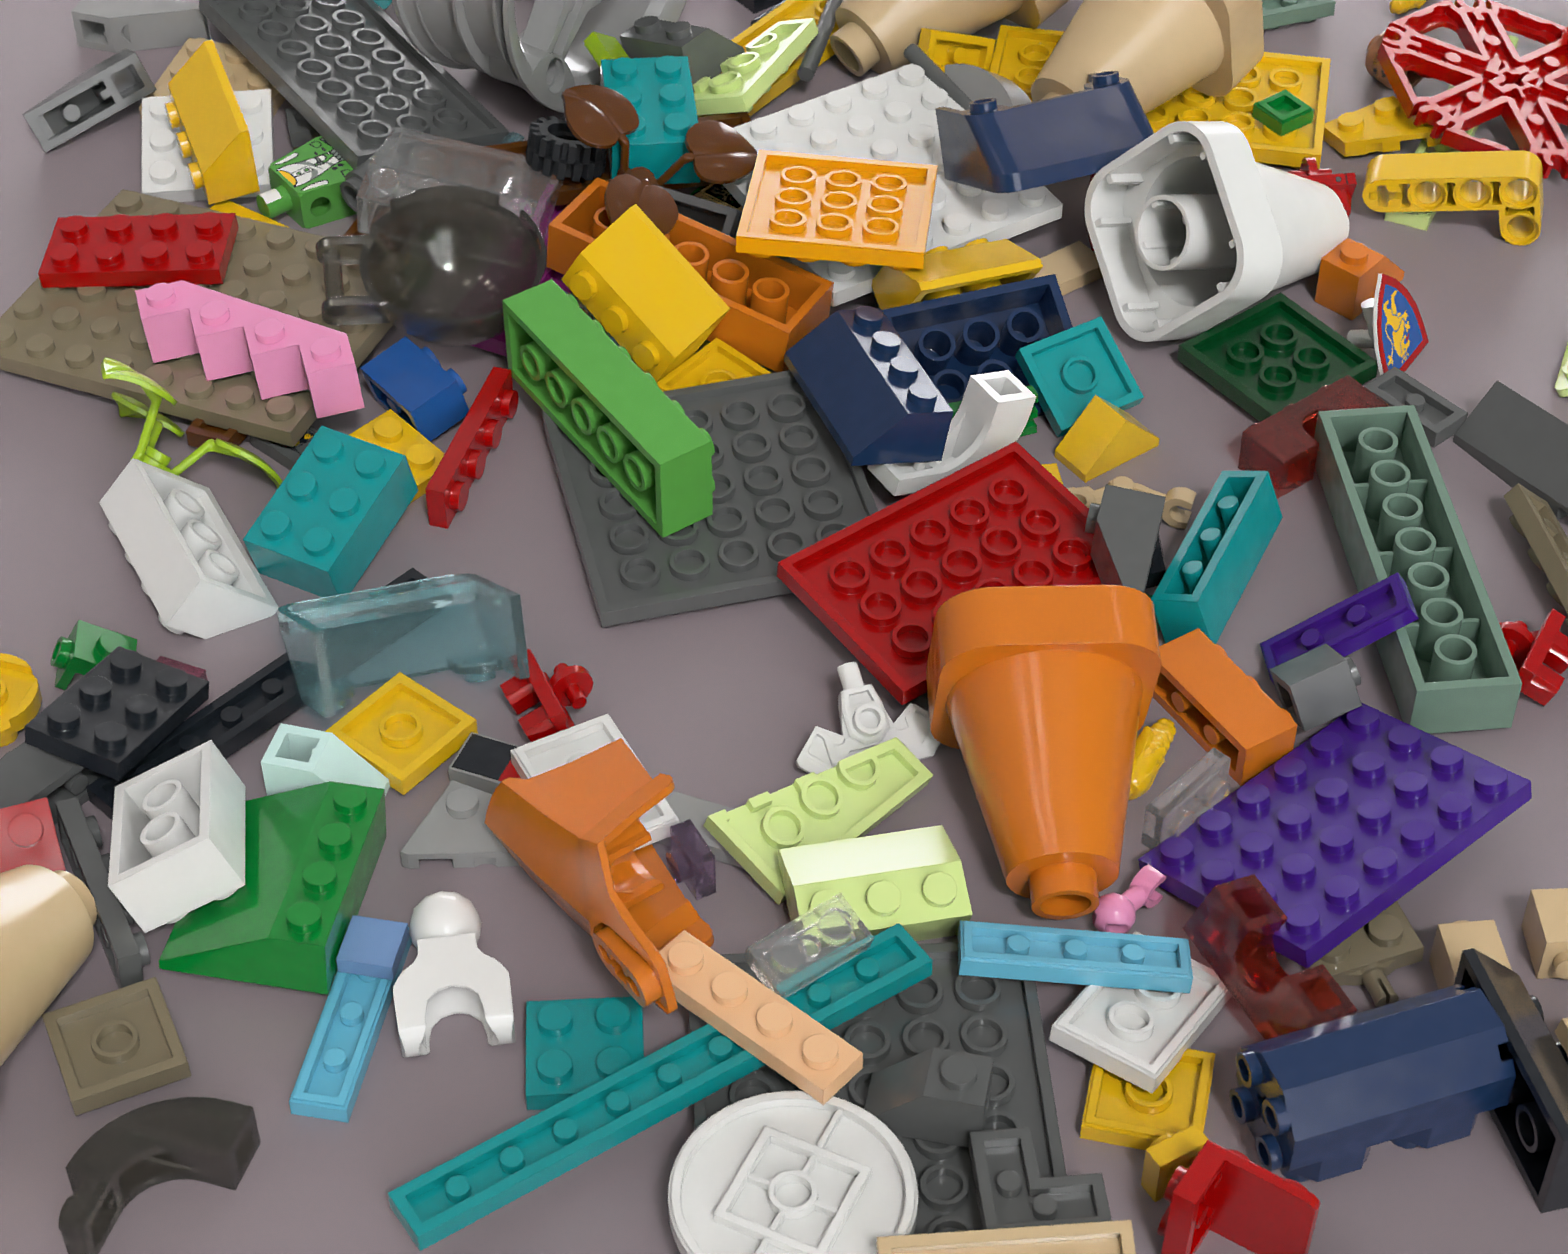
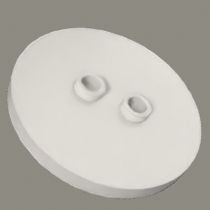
(791, 1180)

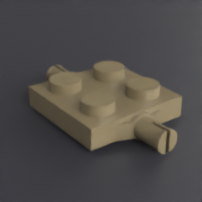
(1375, 953)

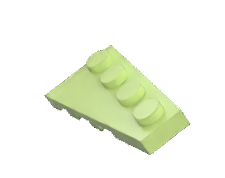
(753, 72)
(819, 809)

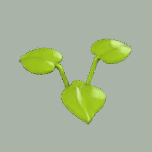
(155, 422)

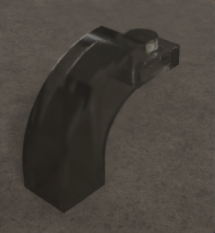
(149, 1146)

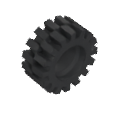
(558, 152)

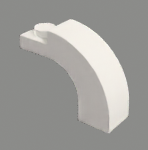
(988, 419)

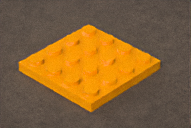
(838, 210)

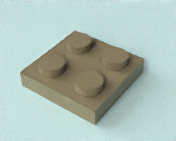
(116, 1046)

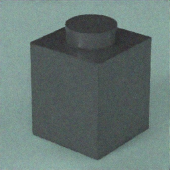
(1317, 686)

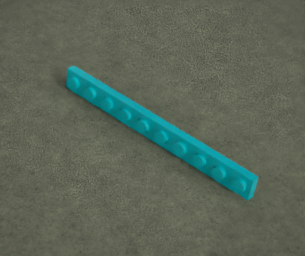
(634, 1099)

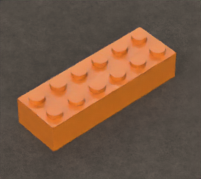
(767, 297)

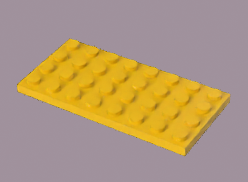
(1024, 51)

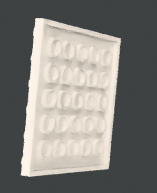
(897, 122)

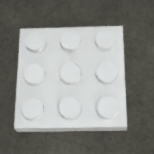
(165, 170)

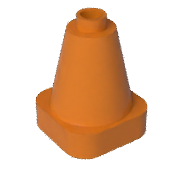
(1047, 717)

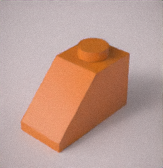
(1350, 277)

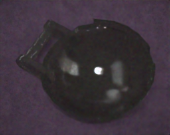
(436, 266)

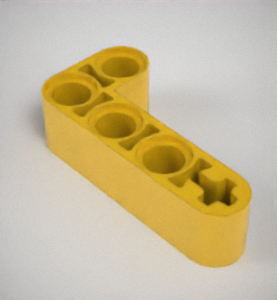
(1401, 185)

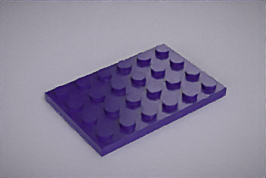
(1342, 827)

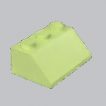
(885, 879)

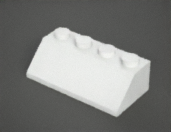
(185, 552)

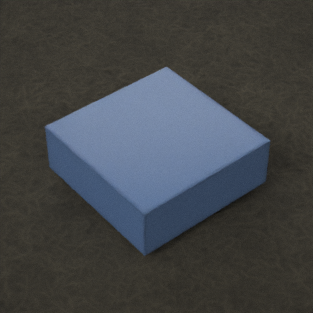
(372, 947)

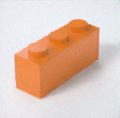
(1222, 705)

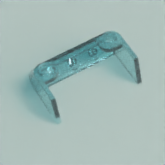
(404, 628)

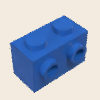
(417, 387)

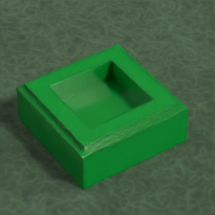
(1283, 113)

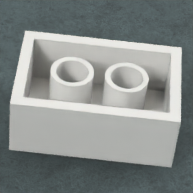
(178, 837)

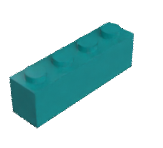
(1218, 555)

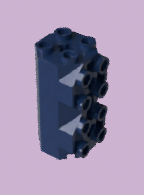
(1374, 1077)

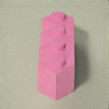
(247, 337)

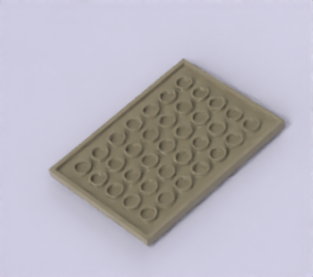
(70, 330)

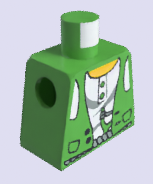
(307, 185)

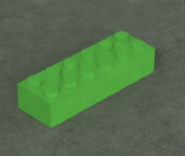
(609, 408)

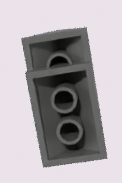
(1519, 444)

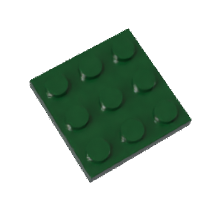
(1273, 357)

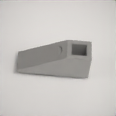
(137, 24)

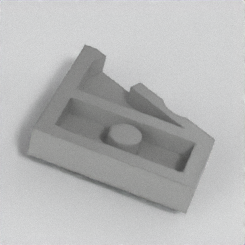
(457, 832)

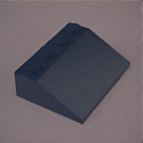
(980, 330)

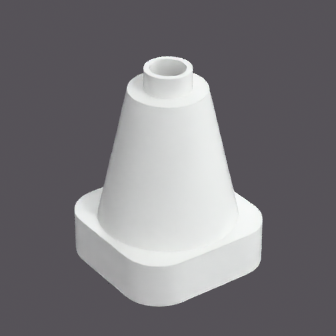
(1202, 229)

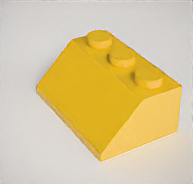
(211, 128)
(956, 271)
(645, 293)

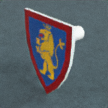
(1392, 325)

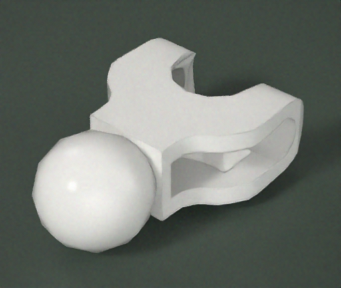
(450, 976)

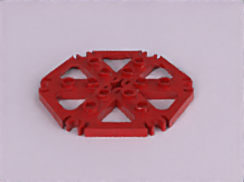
(1486, 77)

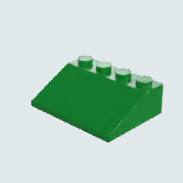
(303, 882)

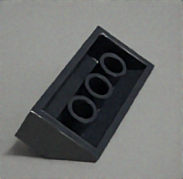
(1537, 1111)

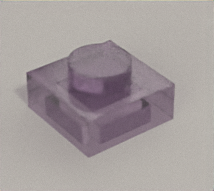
(691, 860)

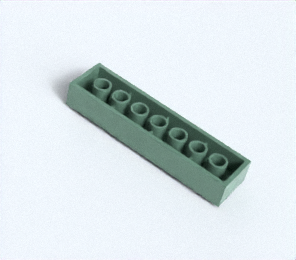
(1396, 517)

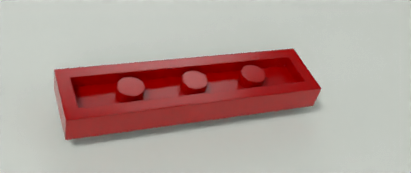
(468, 451)

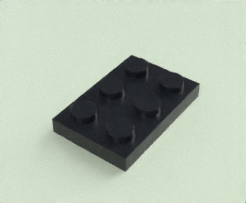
(117, 713)

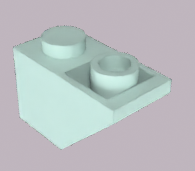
(311, 757)

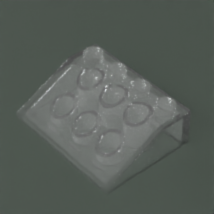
(424, 160)

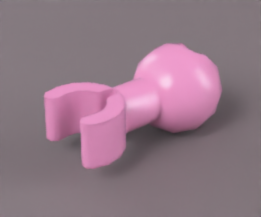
(1117, 911)

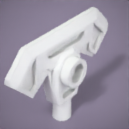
(864, 725)

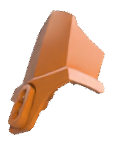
(577, 842)

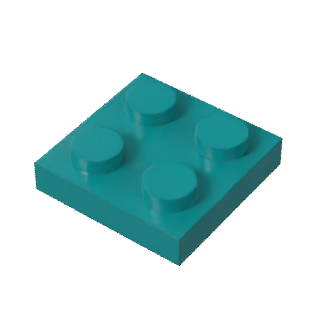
(1075, 368)
(578, 1045)

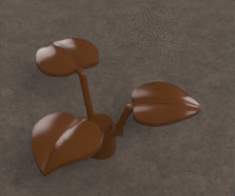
(604, 116)

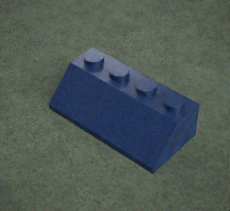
(870, 390)

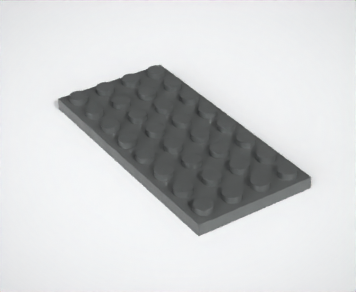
(351, 72)

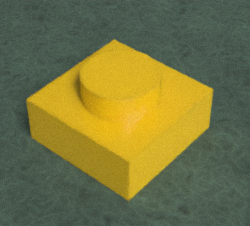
(1167, 1155)

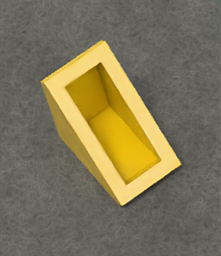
(1103, 440)

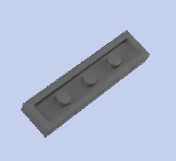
(80, 841)

